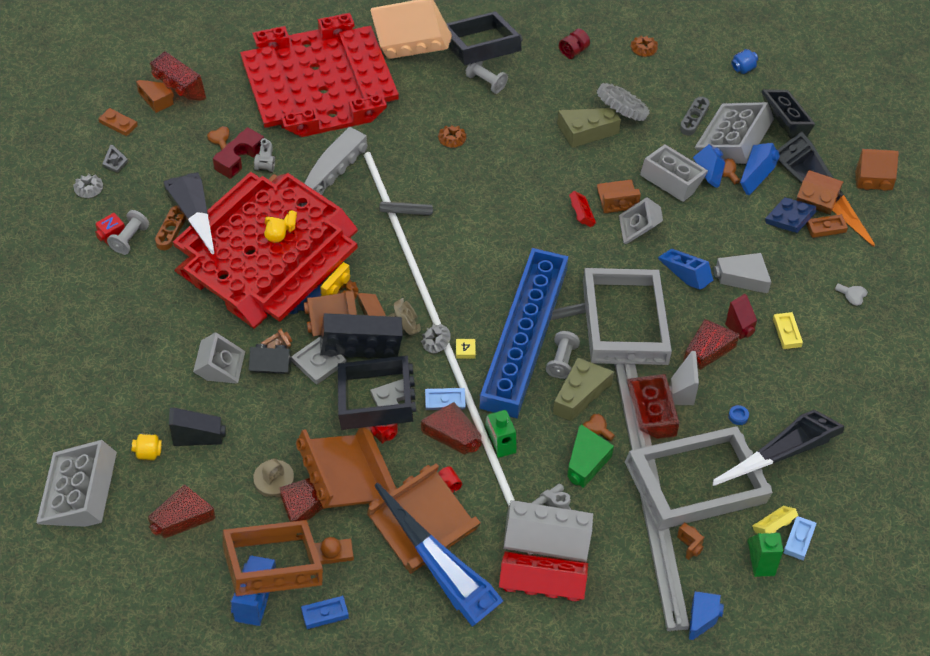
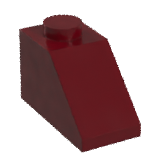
(741, 317)

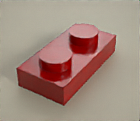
(582, 209)

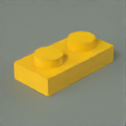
(336, 280)

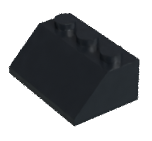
(788, 112)

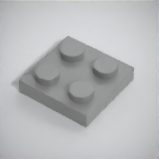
(315, 365)

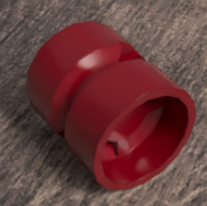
(574, 43)

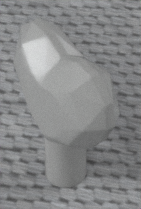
(853, 294)

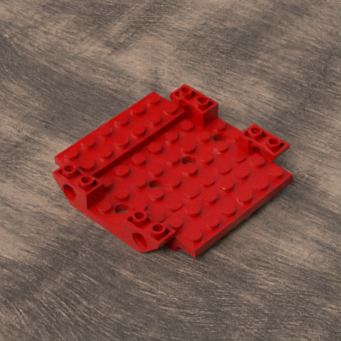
(348, 69)
(276, 273)

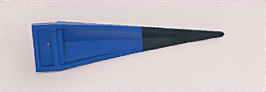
(459, 582)

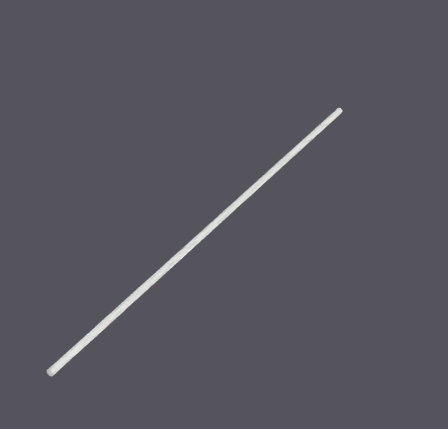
(448, 350)

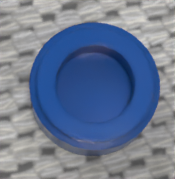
(738, 415)

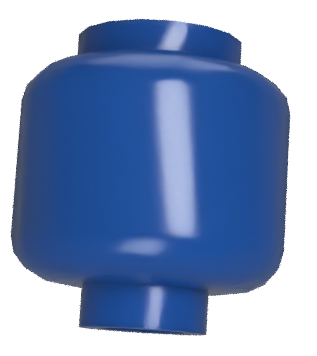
(744, 61)

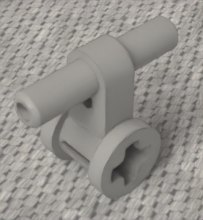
(265, 159)
(554, 498)

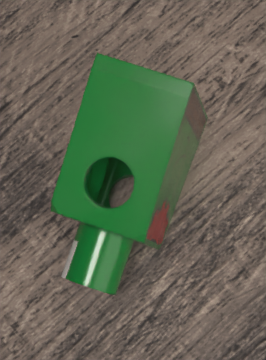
(498, 427)

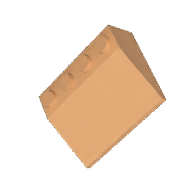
(410, 28)

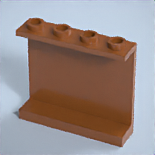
(345, 468)
(432, 506)

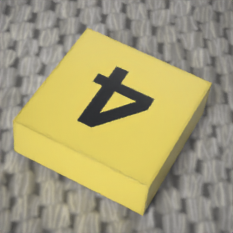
(465, 349)

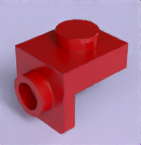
(384, 432)

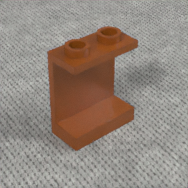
(333, 304)

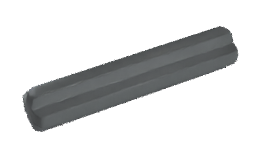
(406, 208)
(568, 311)

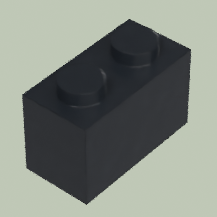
(270, 359)

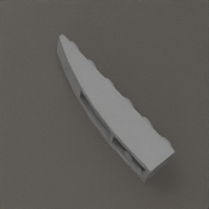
(336, 160)

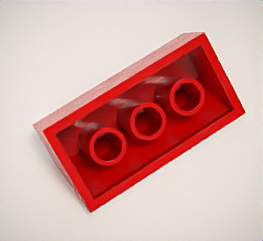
(543, 576)

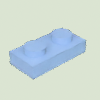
(440, 398)
(799, 538)

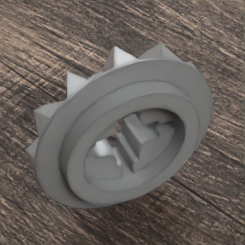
(88, 191)
(441, 341)

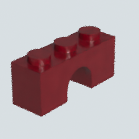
(228, 160)

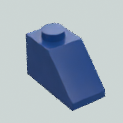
(711, 160)
(704, 613)

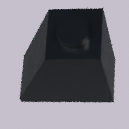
(195, 428)

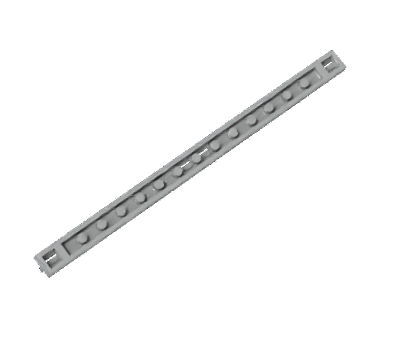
(660, 540)

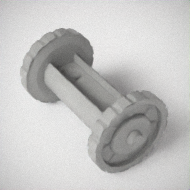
(498, 81)
(120, 243)
(566, 343)

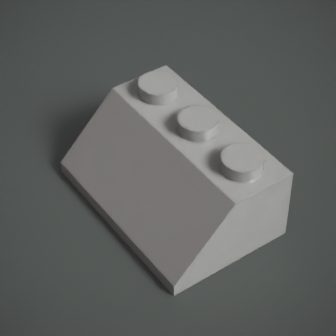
(673, 172)

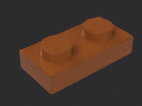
(118, 122)
(827, 226)

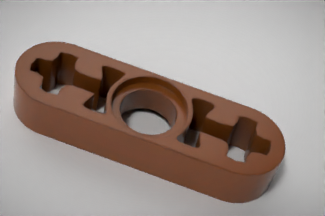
(171, 235)

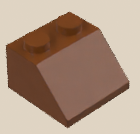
(877, 169)
(819, 191)

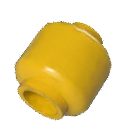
(147, 446)

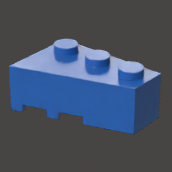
(251, 607)

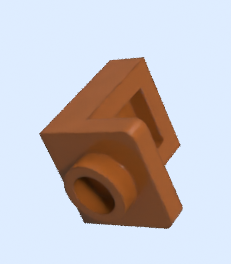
(278, 339)
(692, 538)

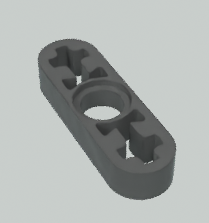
(695, 122)

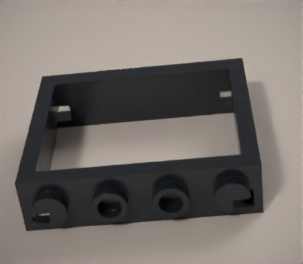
(487, 50)
(381, 414)

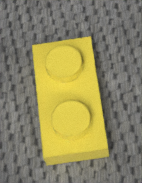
(787, 330)
(774, 521)

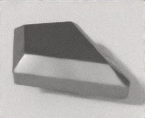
(114, 159)

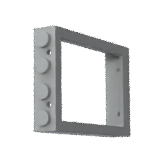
(625, 352)
(654, 499)

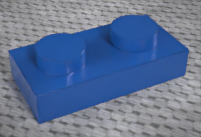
(324, 612)

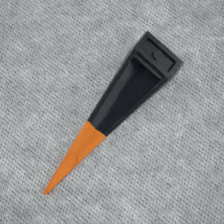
(798, 158)

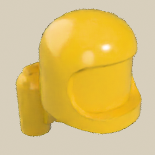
(276, 227)

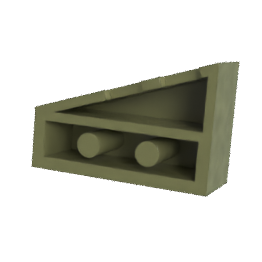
(588, 125)
(581, 387)

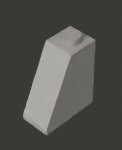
(743, 272)

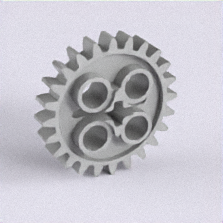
(623, 101)

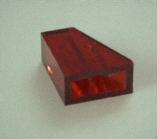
(711, 343)
(452, 429)
(300, 500)
(180, 513)

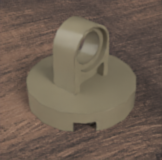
(408, 315)
(271, 476)

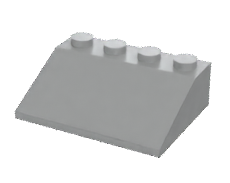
(737, 129)
(77, 485)

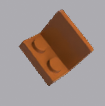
(618, 195)

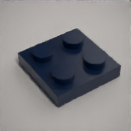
(790, 215)

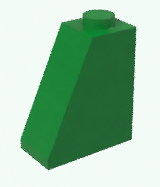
(588, 456)
(765, 553)

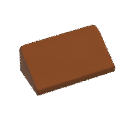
(370, 304)

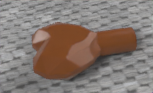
(219, 136)
(729, 170)
(598, 425)

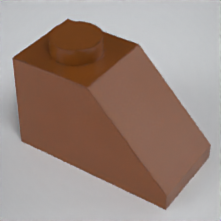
(155, 94)

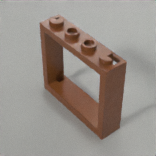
(272, 579)

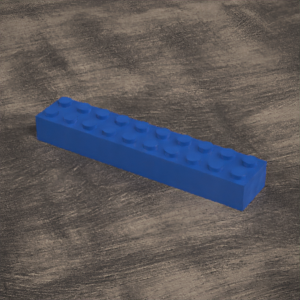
(524, 333)

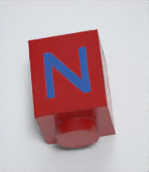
(109, 226)

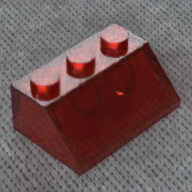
(178, 76)
(654, 405)

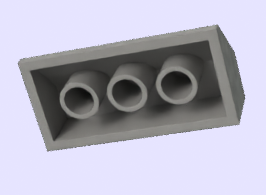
(548, 531)

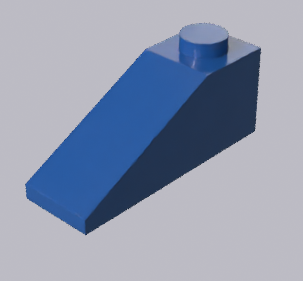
(759, 166)
(688, 268)

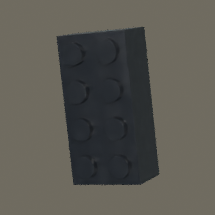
(360, 336)

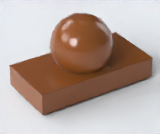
(334, 550)

